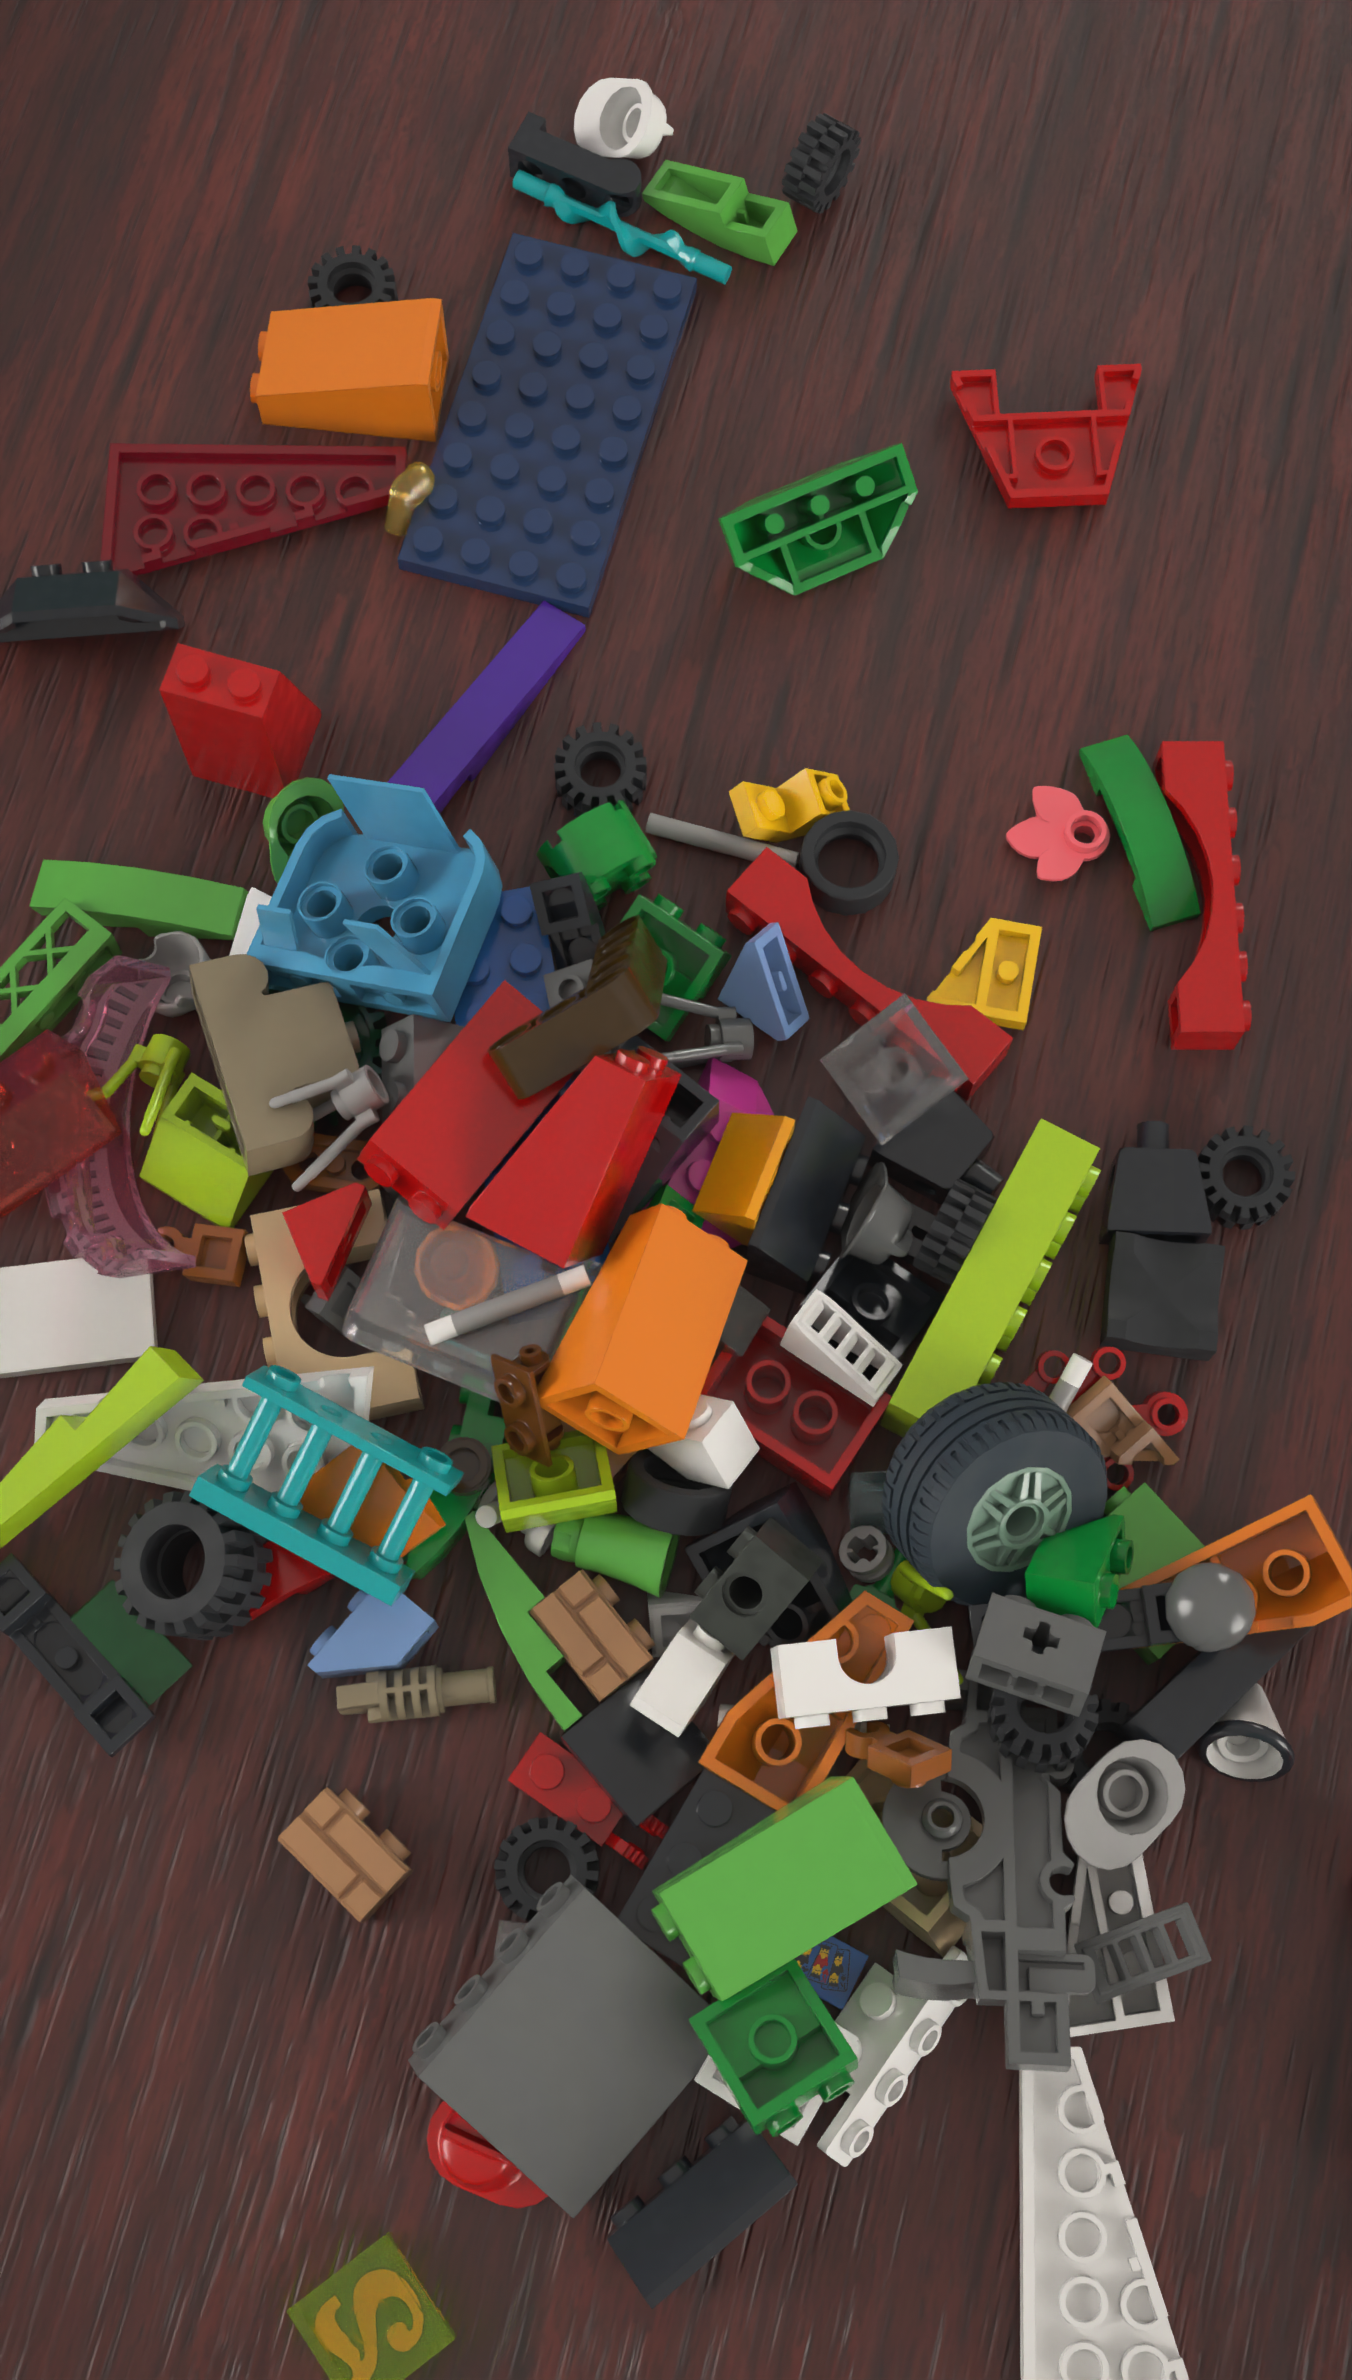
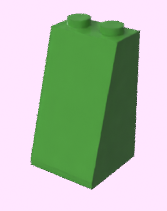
(781, 1887)

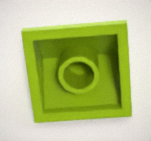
(569, 1490)

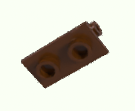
(528, 1427)

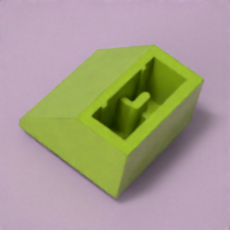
(199, 1157)

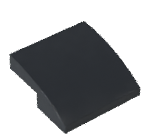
(633, 1756)

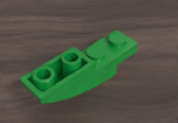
(489, 1431)

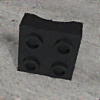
(1162, 1297)

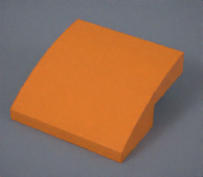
(378, 1506)

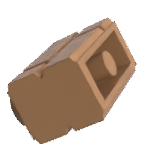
(593, 1635)
(347, 1853)

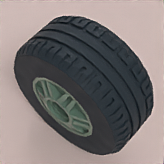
(986, 1484)

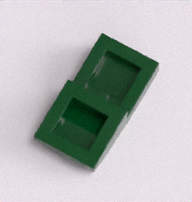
(137, 1653)

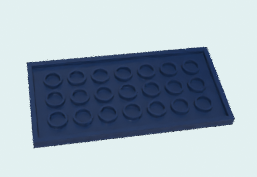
(549, 425)

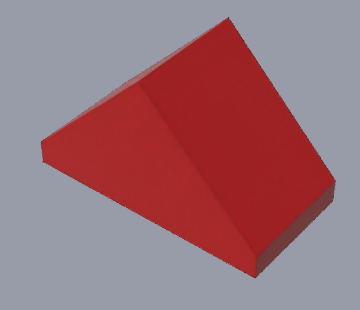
(327, 1232)

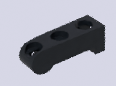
(576, 170)

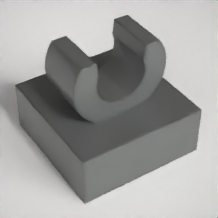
(334, 1311)

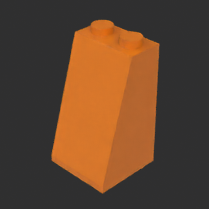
(355, 369)
(644, 1334)

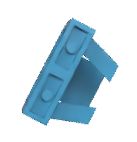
(397, 869)

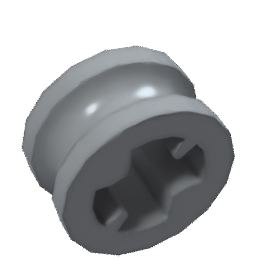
(861, 1568)

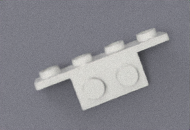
(890, 2042)

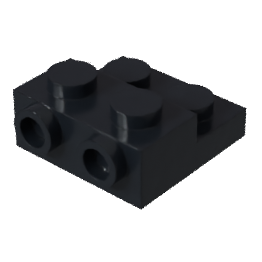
(882, 1300)

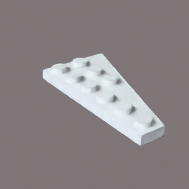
(209, 1426)
(1083, 2262)

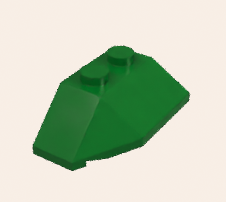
(823, 522)

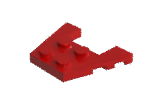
(1050, 455)

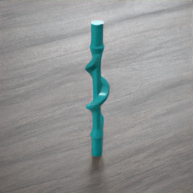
(631, 239)

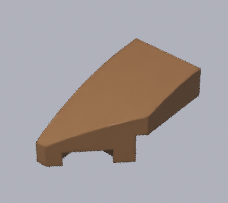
(1118, 1426)

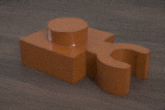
(217, 1251)
(902, 1757)

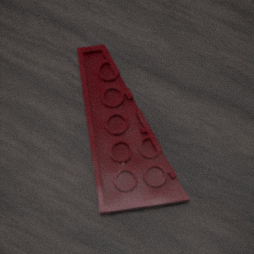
(210, 498)

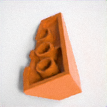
(1286, 1561)
(770, 1755)

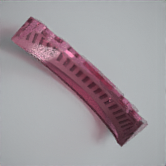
(101, 1195)

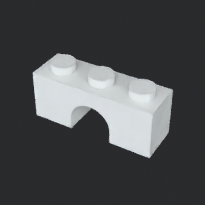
(916, 1673)

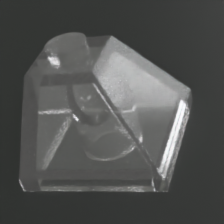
(894, 1069)

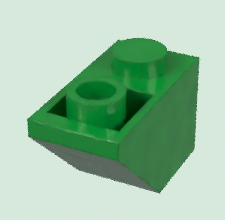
(1080, 1569)

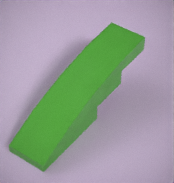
(141, 898)
(511, 1599)

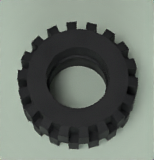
(154, 1569)

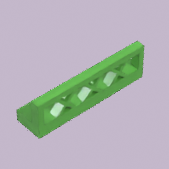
(58, 991)

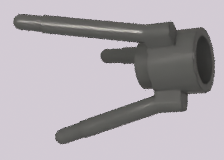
(725, 1040)

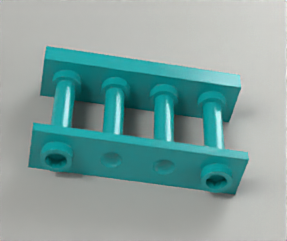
(280, 1513)

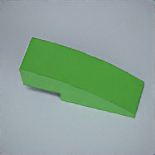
(722, 210)

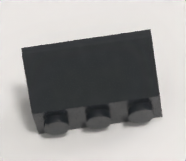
(807, 1200)
(698, 2209)

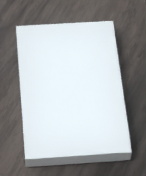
(72, 1318)

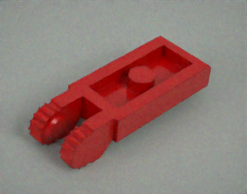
(567, 1790)

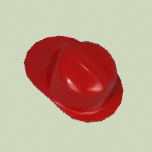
(475, 2164)

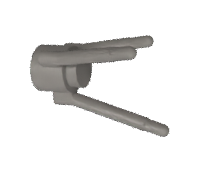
(354, 1096)

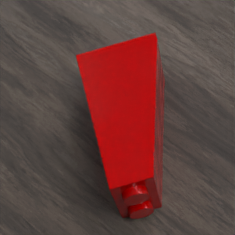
(238, 720)
(457, 1118)
(581, 1159)

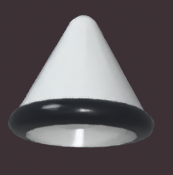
(1247, 1741)

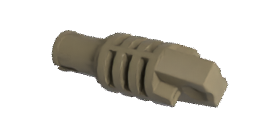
(415, 1692)

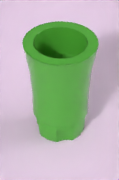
(618, 1549)

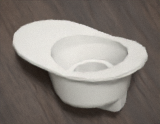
(620, 119)

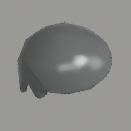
(1210, 1607)

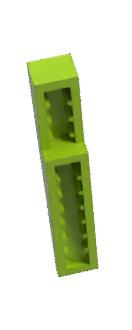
(80, 1445)

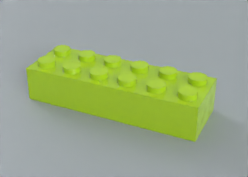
(998, 1274)

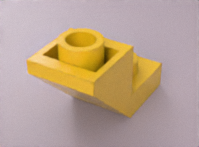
(789, 809)

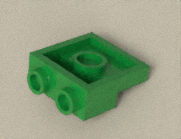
(692, 957)
(776, 2048)

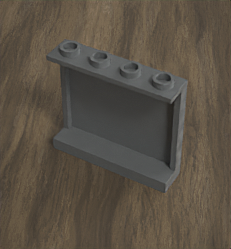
(565, 2045)

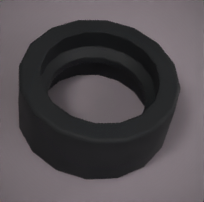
(857, 827)
(669, 1501)

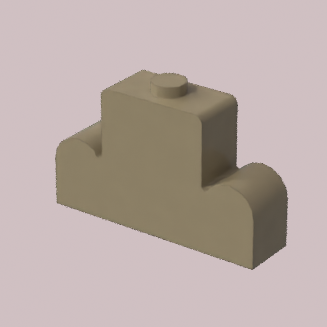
(268, 1048)

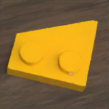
(995, 973)

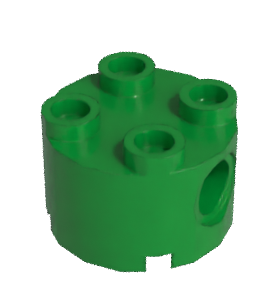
(605, 848)

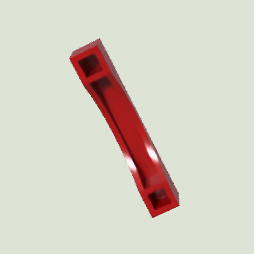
(779, 893)
(1208, 998)

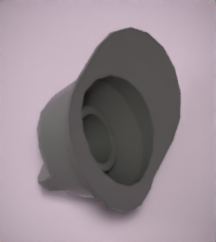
(877, 1220)

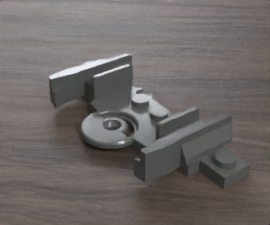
(997, 1886)

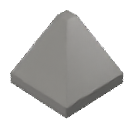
(668, 1616)

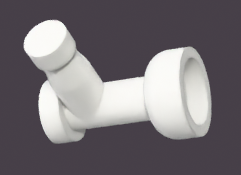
(488, 1515)

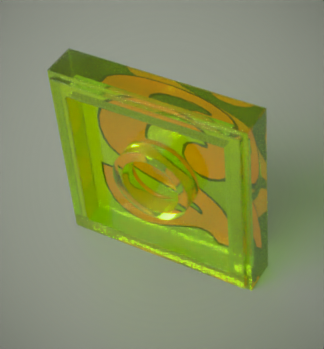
(372, 2318)

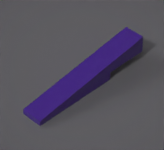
(490, 706)

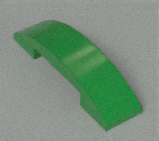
(1145, 829)

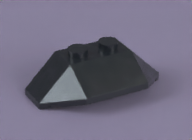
(82, 604)

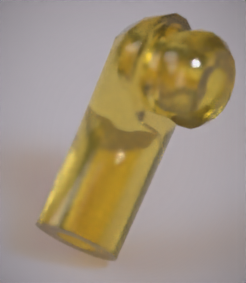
(406, 494)

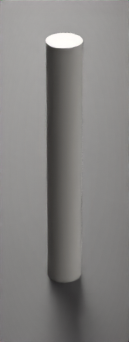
(713, 839)

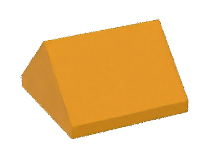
(743, 1172)

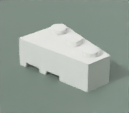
(1102, 1904)

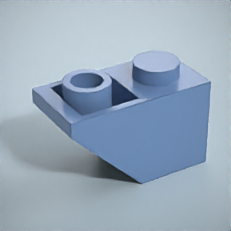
(372, 1638)

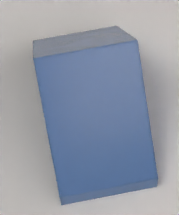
(766, 985)

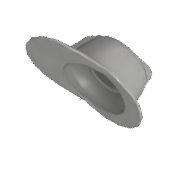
(1124, 1803)

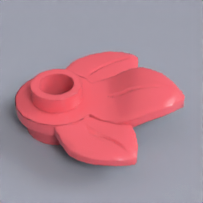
(1052, 832)

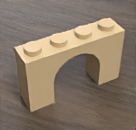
(283, 1283)

